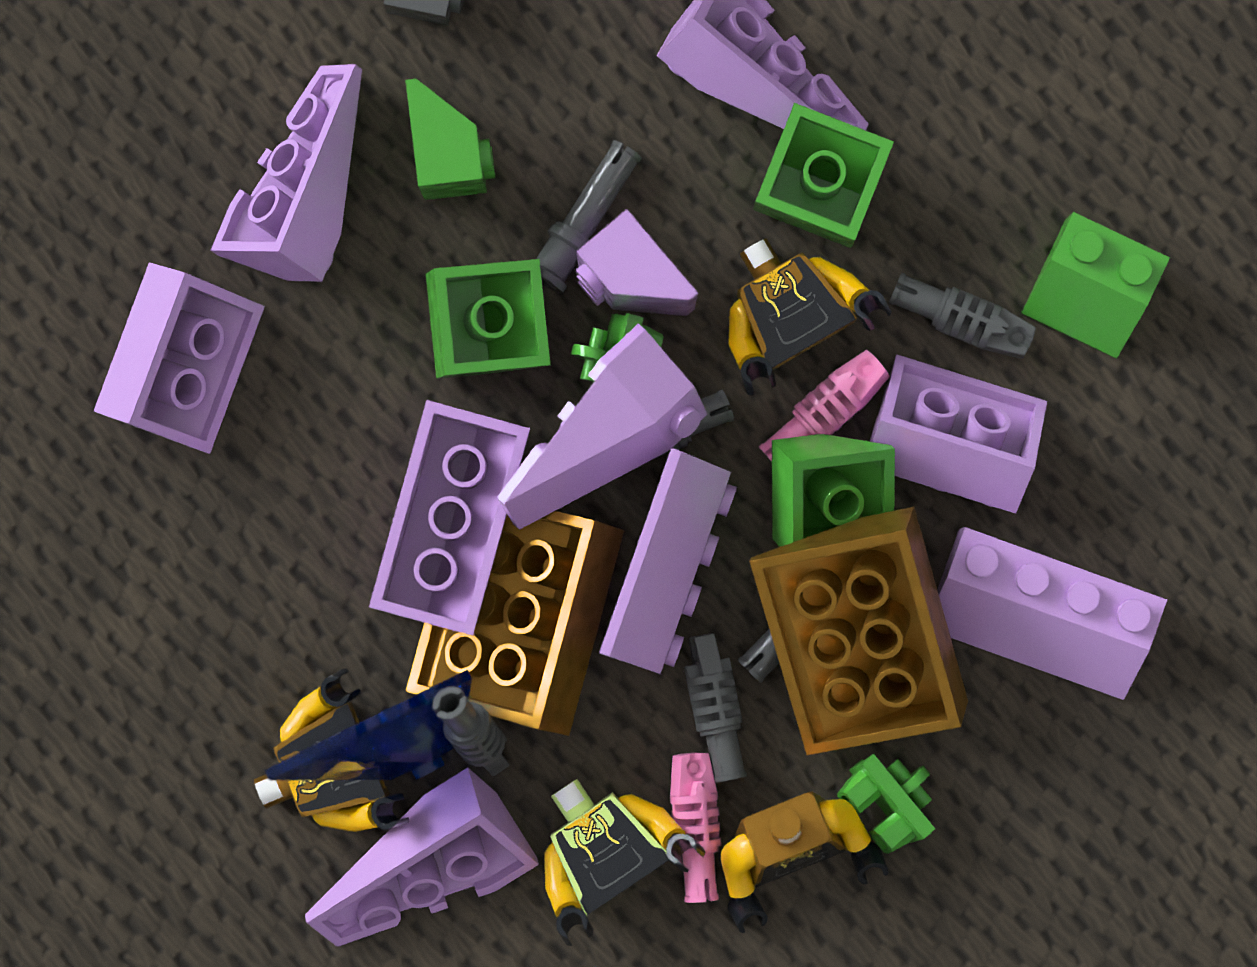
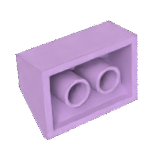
(632, 271)
(179, 357)
(960, 433)

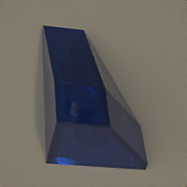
(380, 747)

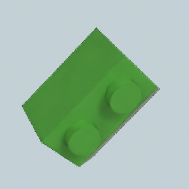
(446, 147)
(823, 175)
(1095, 285)
(487, 318)
(828, 483)

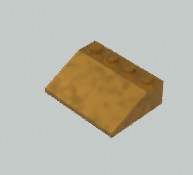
(532, 623)
(861, 633)

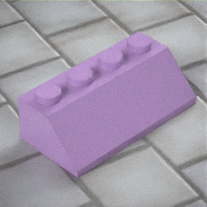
(448, 518)
(666, 562)
(1047, 613)

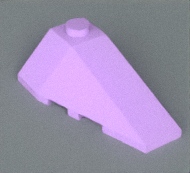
(742, 60)
(299, 204)
(623, 421)
(452, 842)

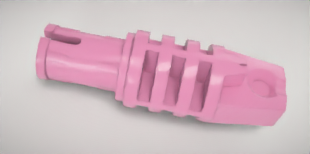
(834, 400)
(696, 812)

